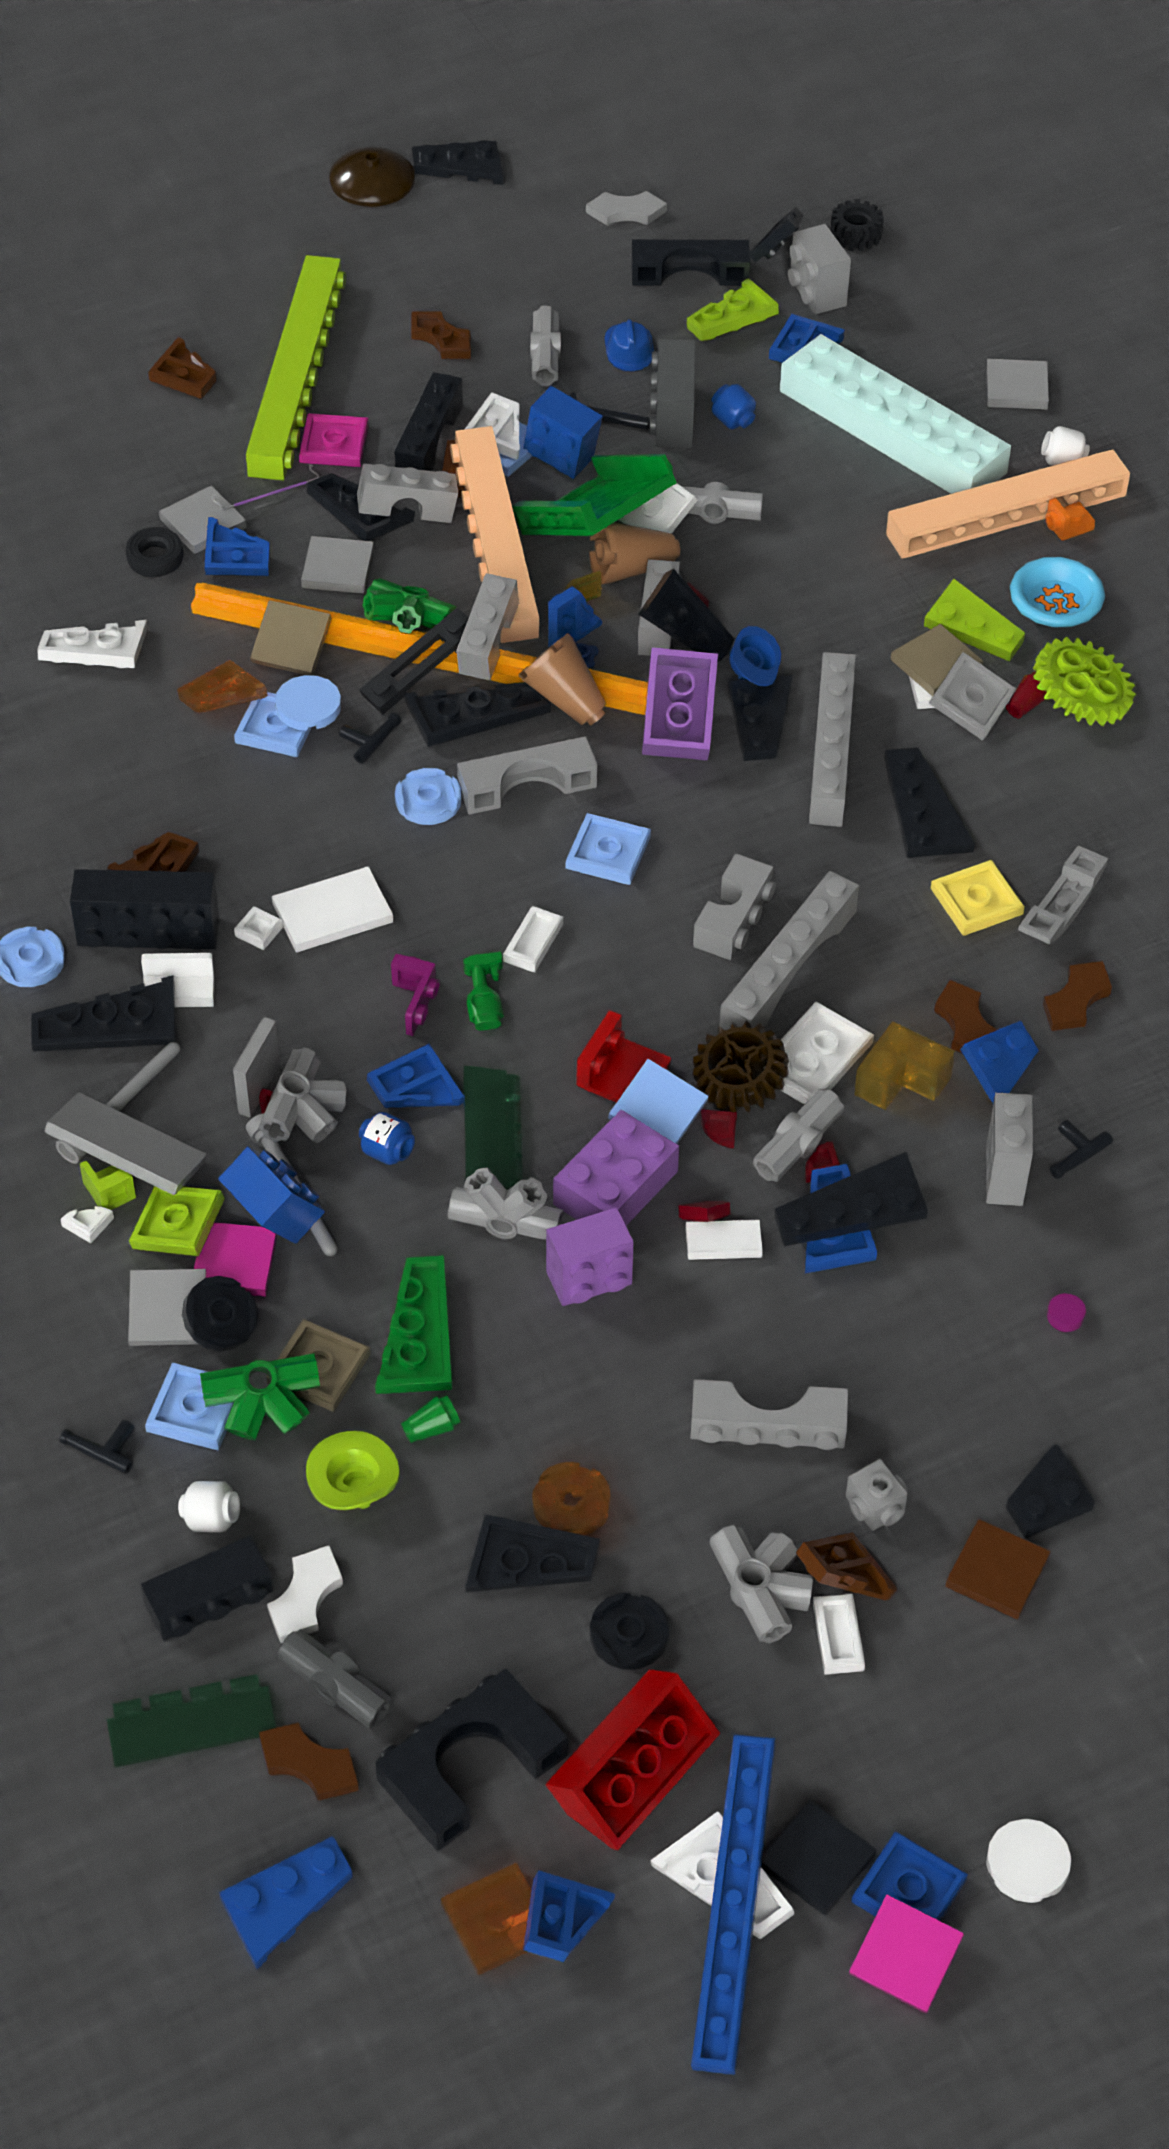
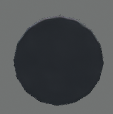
(219, 1313)
(629, 1631)

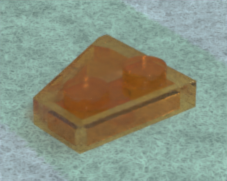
(221, 688)

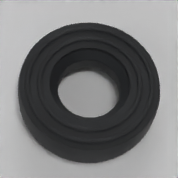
(150, 538)

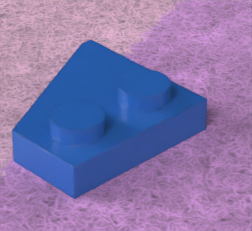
(798, 333)
(235, 552)
(1000, 1057)
(415, 1081)
(562, 1914)

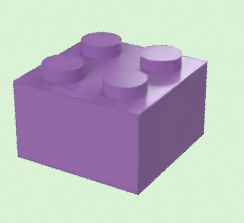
(589, 1256)

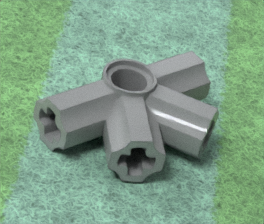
(303, 1100)
(501, 1210)
(767, 1570)

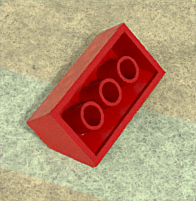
(633, 1758)

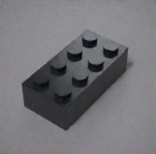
(144, 909)

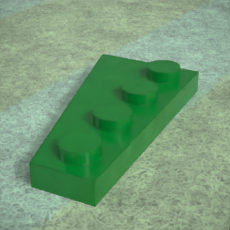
(419, 1332)

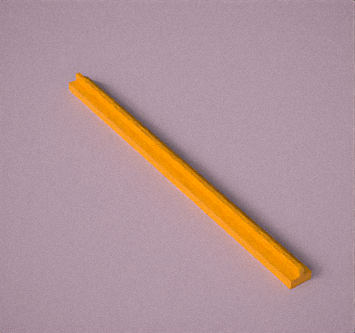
(387, 641)

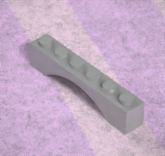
(832, 739)
(816, 920)

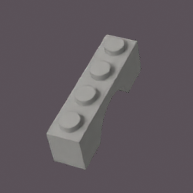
(563, 764)
(813, 1421)

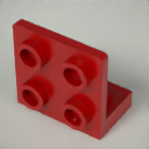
(612, 1061)

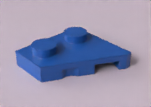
(571, 615)

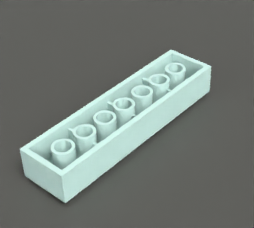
(893, 417)

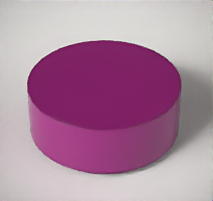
(1066, 1312)

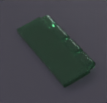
(492, 1123)
(192, 1726)

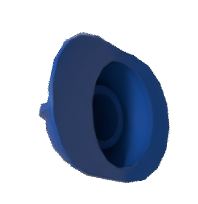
(629, 346)
(755, 656)

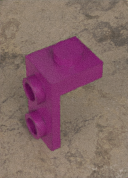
(417, 976)

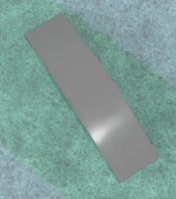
(1066, 896)

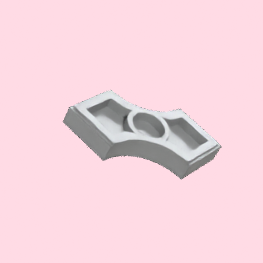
(637, 208)

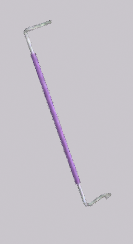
(268, 494)

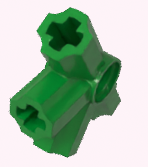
(404, 606)
(252, 1404)

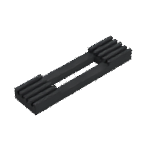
(385, 691)

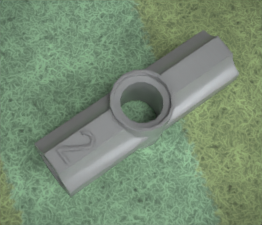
(545, 346)
(718, 503)
(798, 1135)

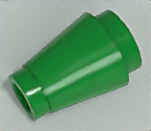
(431, 1420)

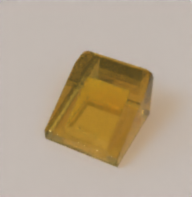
(588, 585)

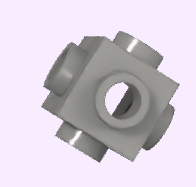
(876, 1495)

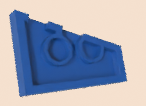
(842, 1249)
(282, 1896)

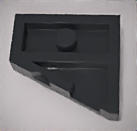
(1049, 1495)

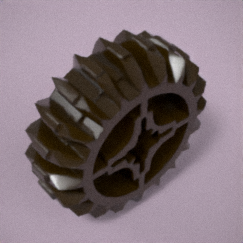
(752, 1050)

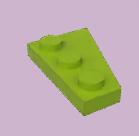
(735, 311)
(975, 622)

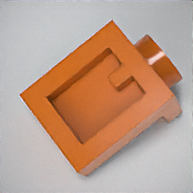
(1068, 520)

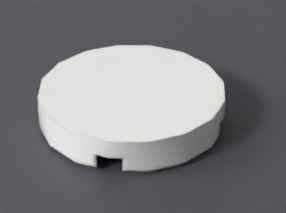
(1028, 1860)

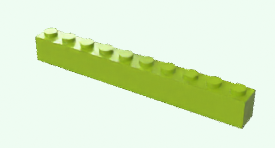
(295, 368)

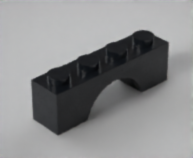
(659, 258)
(437, 406)

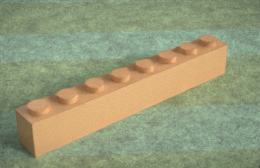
(1005, 503)
(494, 523)

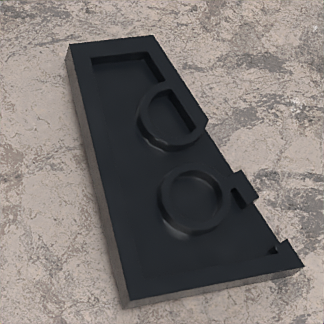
(466, 159)
(777, 236)
(340, 499)
(685, 616)
(759, 715)
(528, 1556)

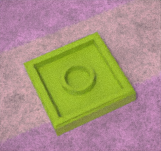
(177, 1221)

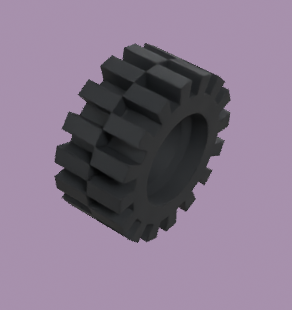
(857, 224)

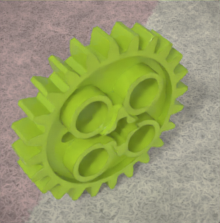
(1084, 681)

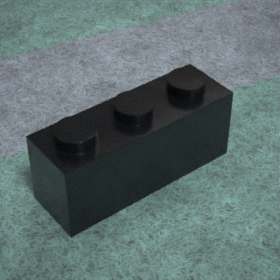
(207, 1588)

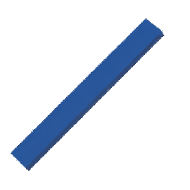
(733, 1905)

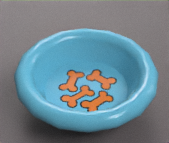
(1057, 592)

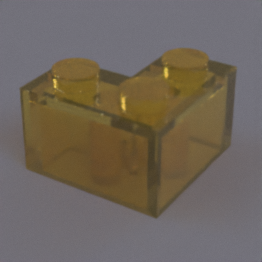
(906, 1061)

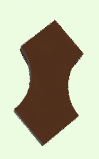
(434, 329)
(1085, 986)
(961, 1010)
(294, 1754)

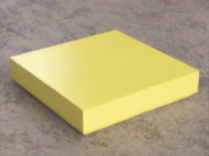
(977, 897)

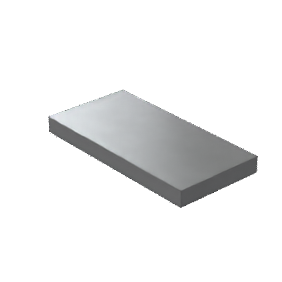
(125, 1143)

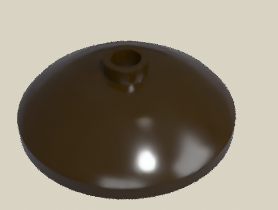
(372, 177)

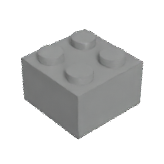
(819, 269)

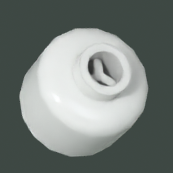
(1064, 445)
(209, 1506)

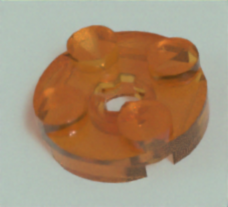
(581, 1482)

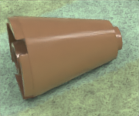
(625, 550)
(566, 681)

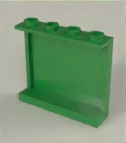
(618, 489)

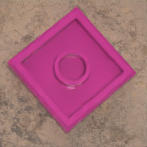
(333, 440)
(239, 1254)
(906, 1954)

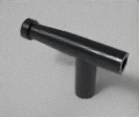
(369, 743)
(1085, 1148)
(108, 1453)

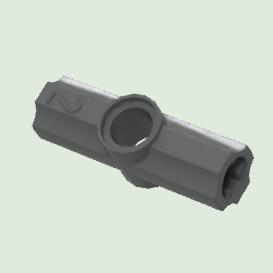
(335, 1678)

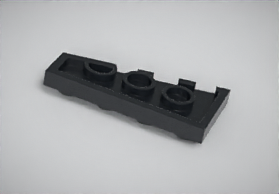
(121, 1020)

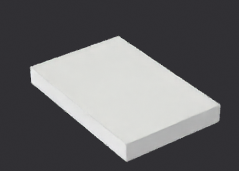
(332, 909)
(821, 1051)

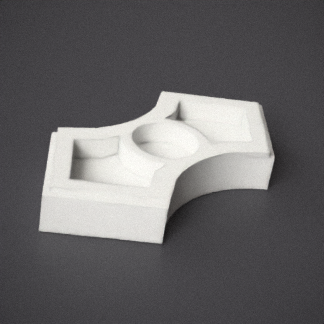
(313, 1579)

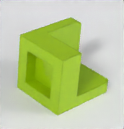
(108, 1186)

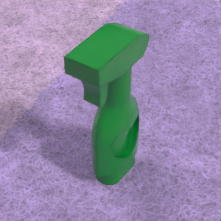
(484, 1002)

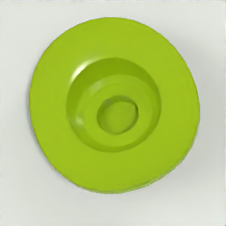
(351, 1470)

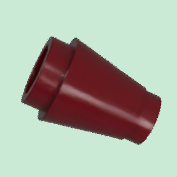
(1025, 697)

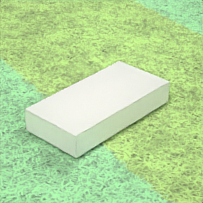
(533, 939)
(723, 1239)
(838, 1633)

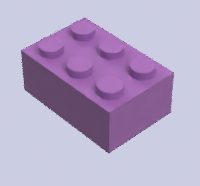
(679, 704)
(616, 1169)

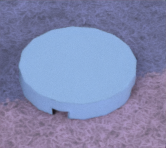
(308, 702)
(428, 796)
(31, 957)

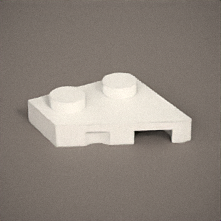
(504, 418)

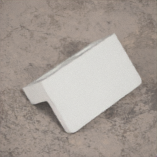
(191, 972)

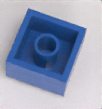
(562, 432)
(272, 1193)

